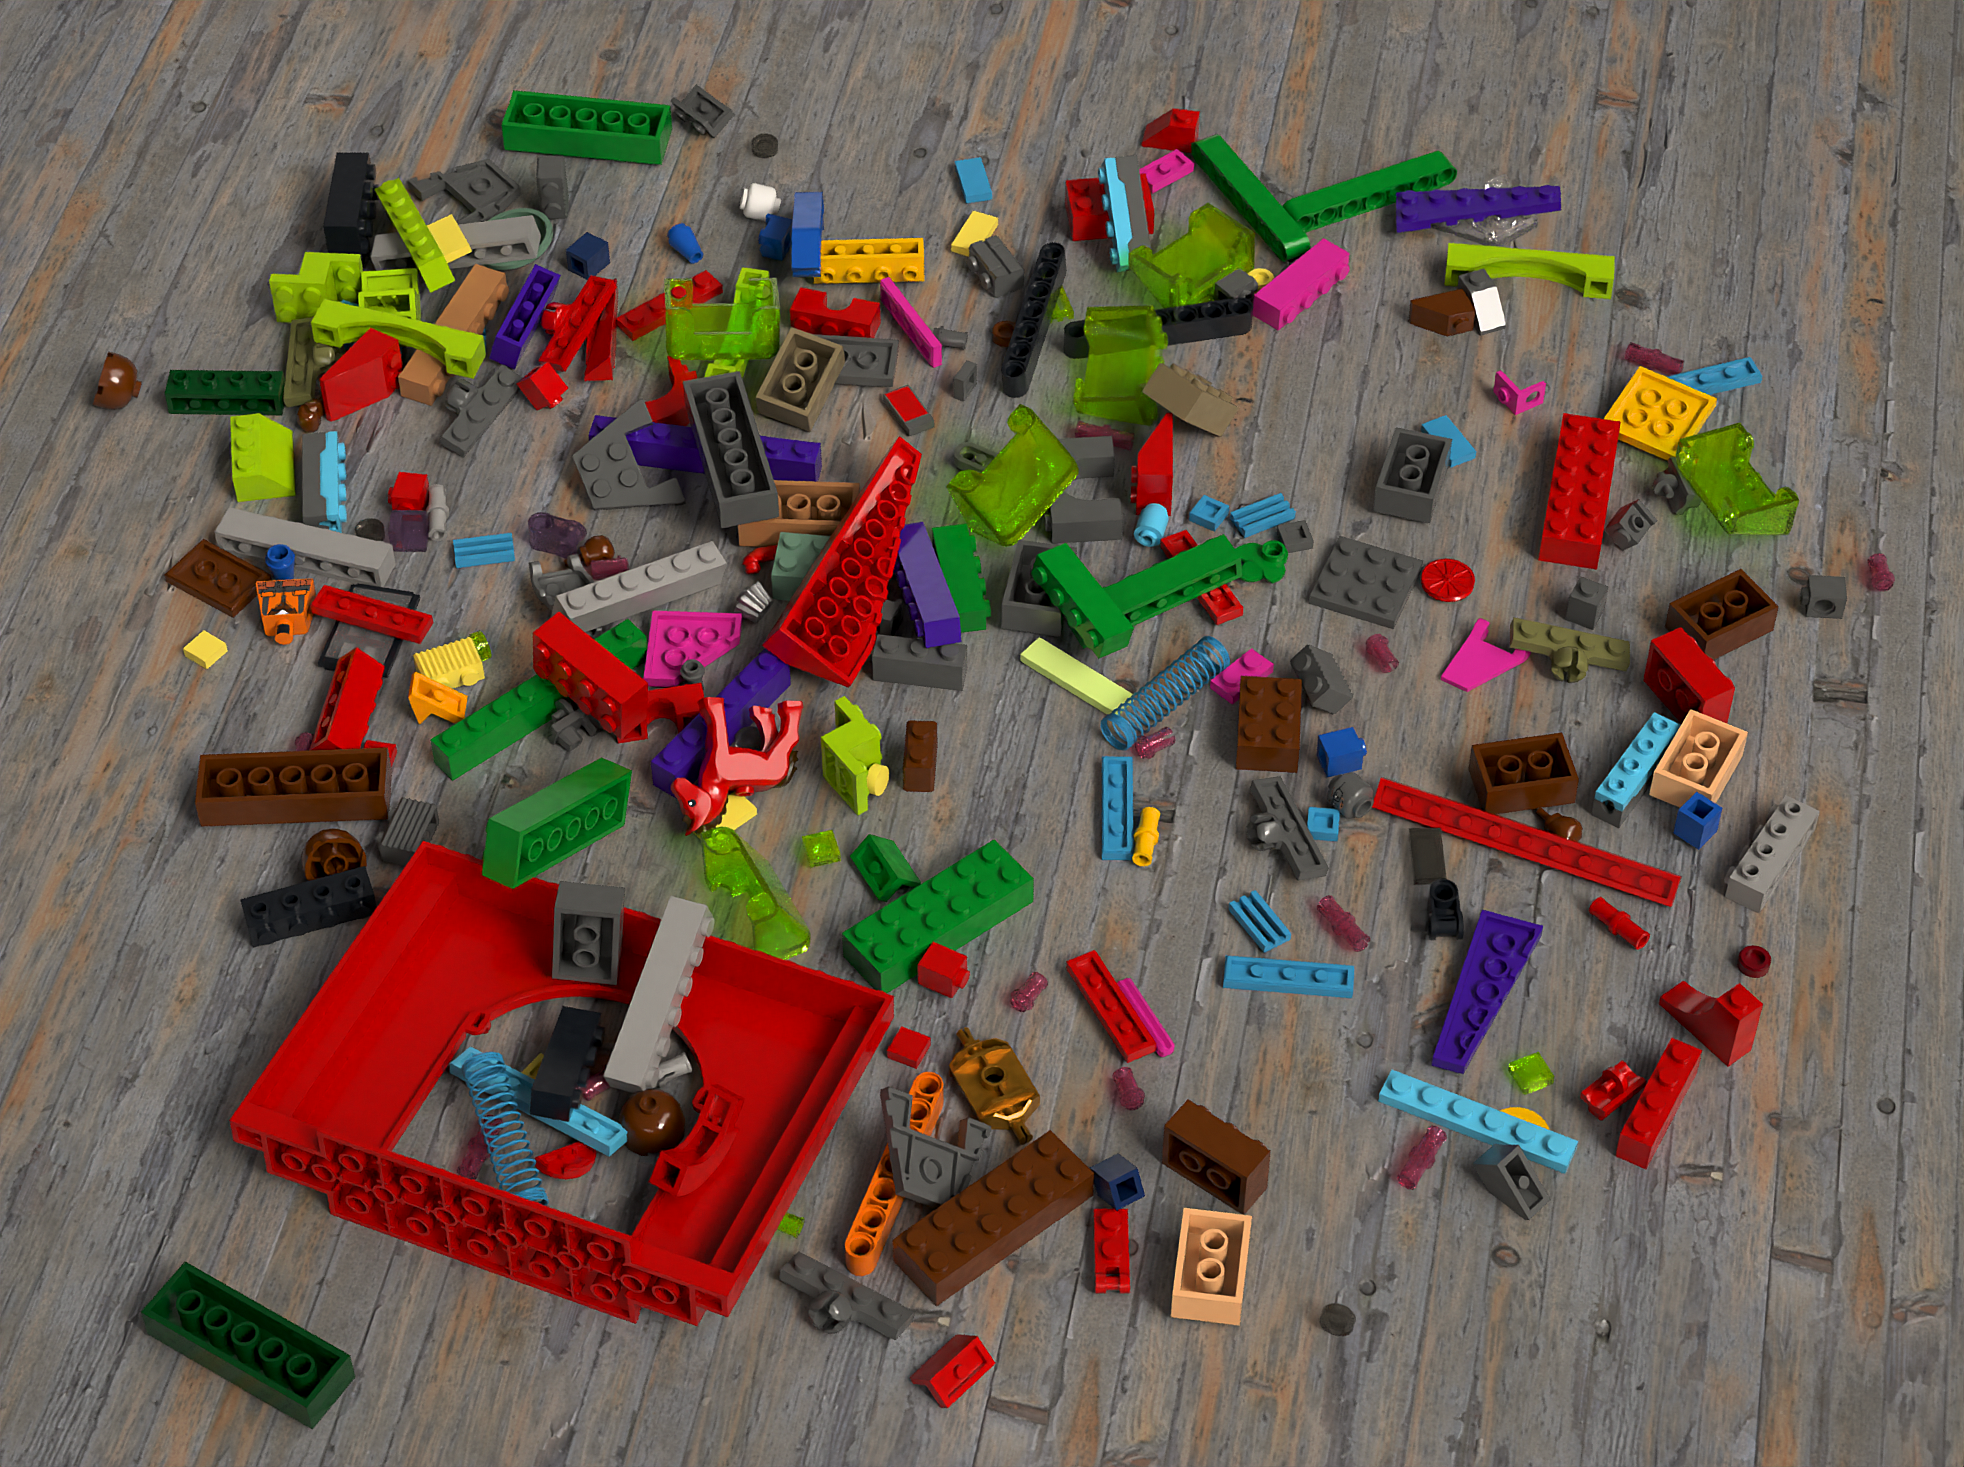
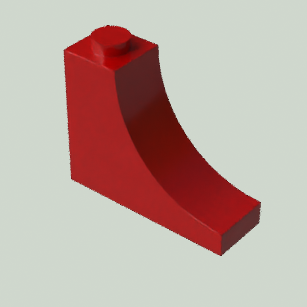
(1722, 1023)

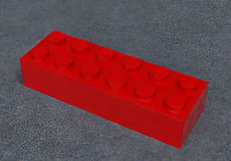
(1579, 491)

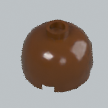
(117, 383)
(331, 853)
(652, 1122)

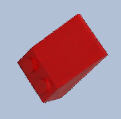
(362, 375)
(1154, 468)

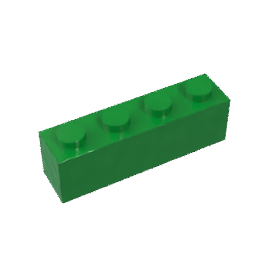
(961, 569)
(1082, 600)

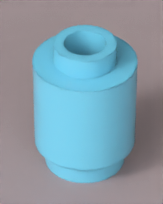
(1151, 525)

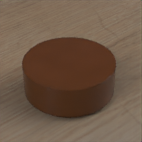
(1002, 333)

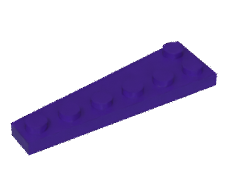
(1424, 208)
(1488, 974)

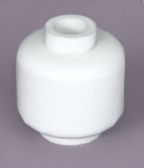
(759, 201)

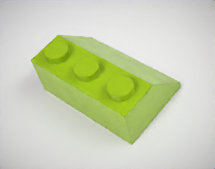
(261, 458)

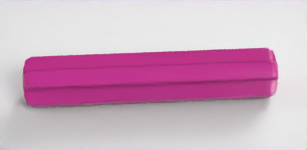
(1164, 1043)

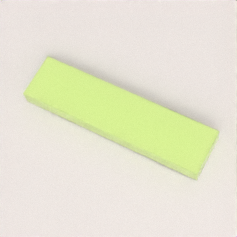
(1074, 676)

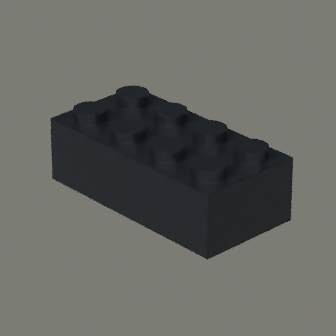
(351, 205)

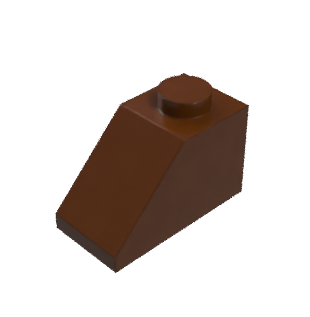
(1443, 313)

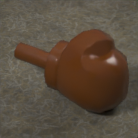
(310, 415)
(595, 548)
(1561, 825)

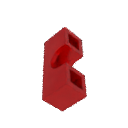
(812, 316)
(672, 703)

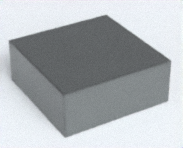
(965, 380)
(1295, 536)

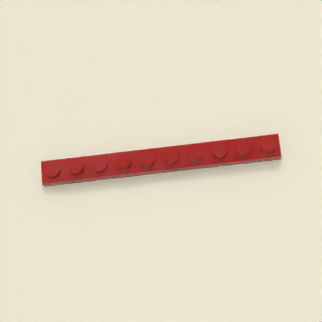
(1527, 841)

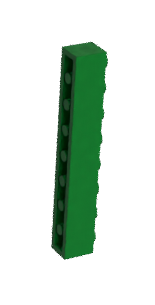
(521, 710)

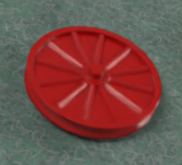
(1447, 580)

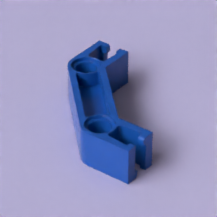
(807, 234)

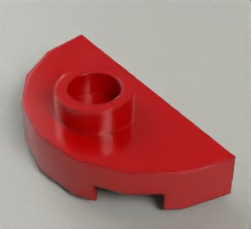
(567, 1161)

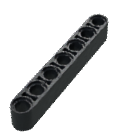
(1033, 320)
(1181, 324)

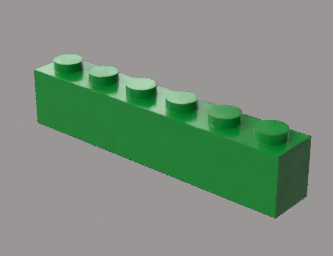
(1174, 581)

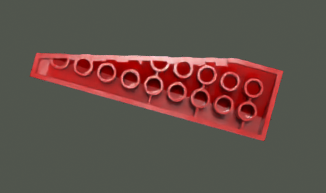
(839, 603)

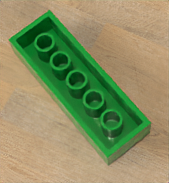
(587, 127)
(556, 822)
(942, 910)

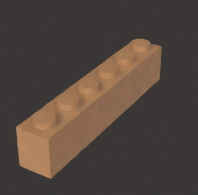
(467, 311)

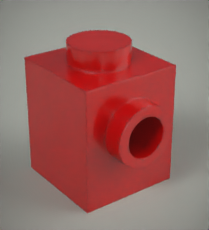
(543, 386)
(409, 492)
(943, 970)

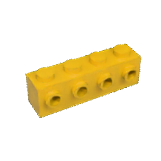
(871, 260)

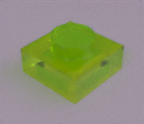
(821, 848)
(1531, 1073)

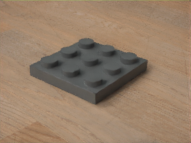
(1366, 582)

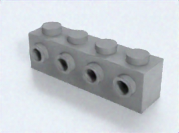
(1771, 853)

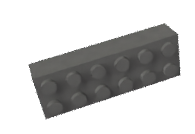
(731, 449)

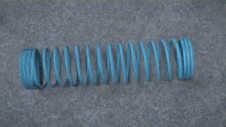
(1205, 663)
(485, 1074)

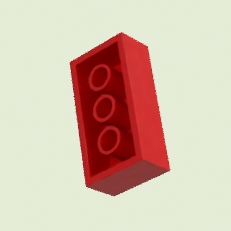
(589, 675)

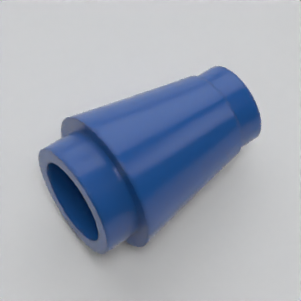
(684, 241)
(281, 562)

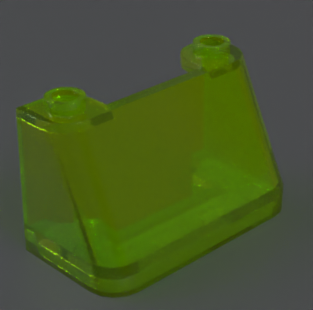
(1193, 263)
(1017, 483)
(741, 869)

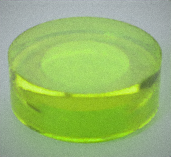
(481, 645)

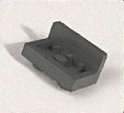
(703, 111)

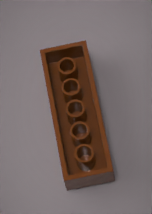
(293, 787)
(993, 1217)

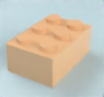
(1698, 760)
(1211, 1266)

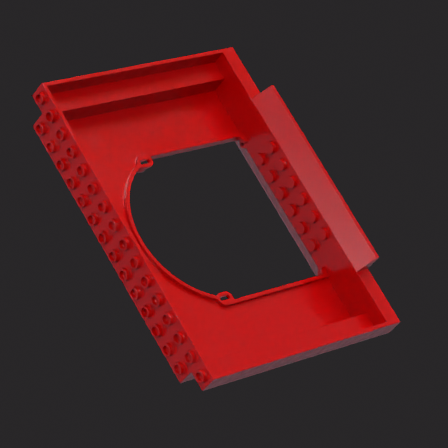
(454, 956)

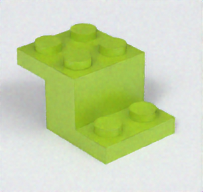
(320, 278)
(392, 292)
(850, 753)

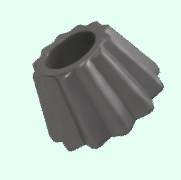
(753, 602)

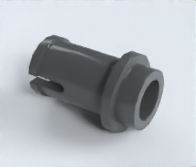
(951, 338)
(692, 672)

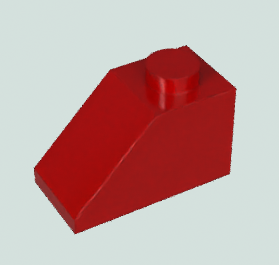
(1173, 131)

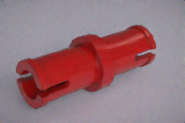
(1619, 923)

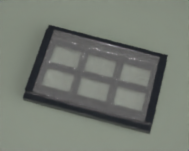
(379, 646)

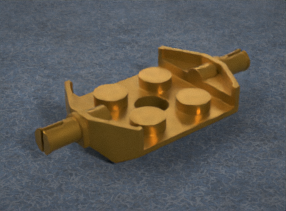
(999, 1104)

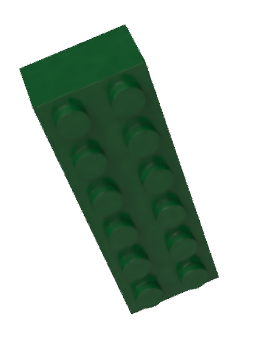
(248, 1345)

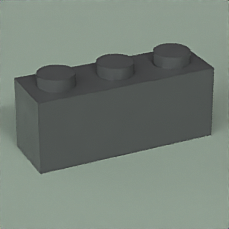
(911, 663)

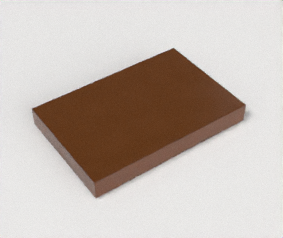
(217, 578)

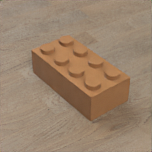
(803, 509)

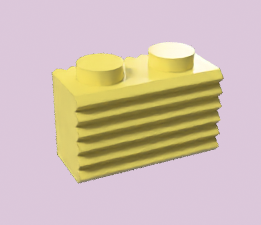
(451, 664)

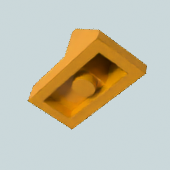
(433, 697)

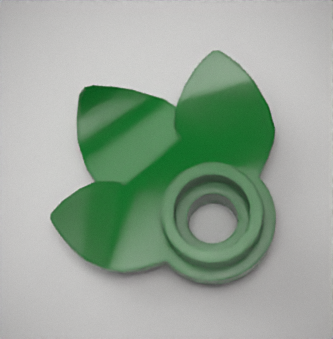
(1263, 561)

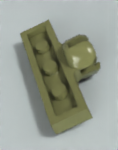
(305, 363)
(1569, 648)

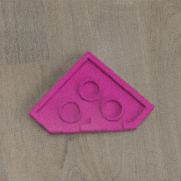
(687, 636)

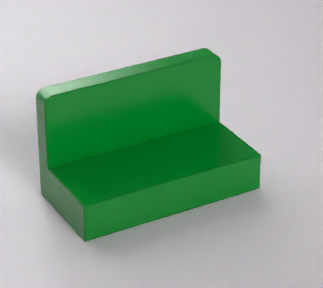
(883, 866)

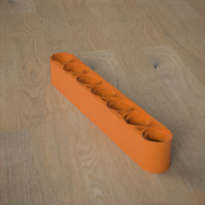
(884, 1212)

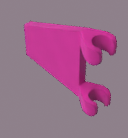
(1480, 661)

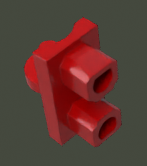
(1612, 1090)

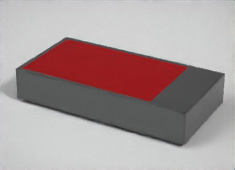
(908, 410)

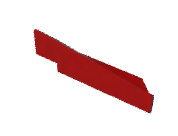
(602, 343)

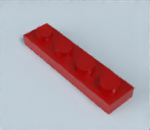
(652, 313)
(1218, 603)
(372, 614)
(1111, 1006)

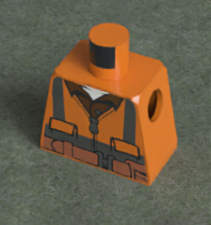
(286, 607)

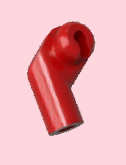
(757, 556)

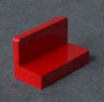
(954, 1368)

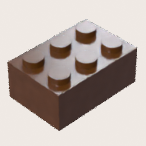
(1724, 614)
(1269, 724)
(1523, 773)
(1216, 1156)

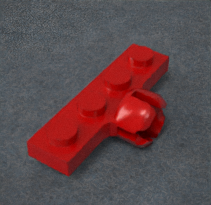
(574, 321)

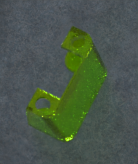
(722, 329)
(1121, 359)
(1730, 487)

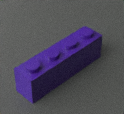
(524, 316)

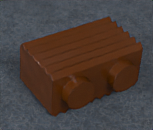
(920, 756)

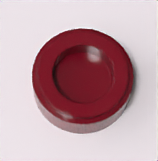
(1754, 961)

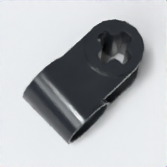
(1445, 915)

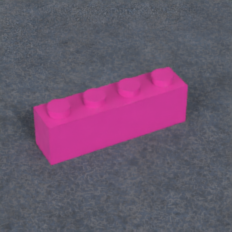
(1301, 284)

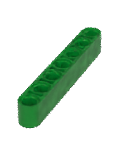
(1370, 191)
(1250, 197)

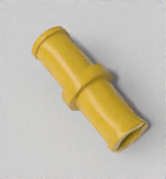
(1146, 836)

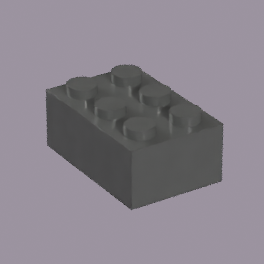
(1412, 475)
(1025, 602)
(588, 932)

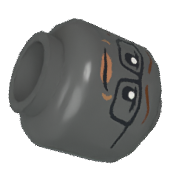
(1350, 795)

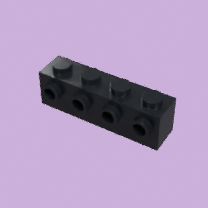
(309, 906)
(567, 1064)

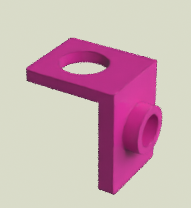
(1515, 398)

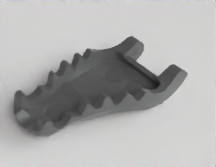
(551, 584)

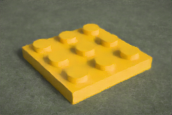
(1659, 412)

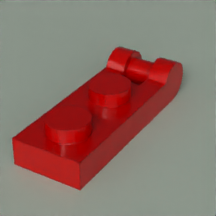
(1111, 1250)

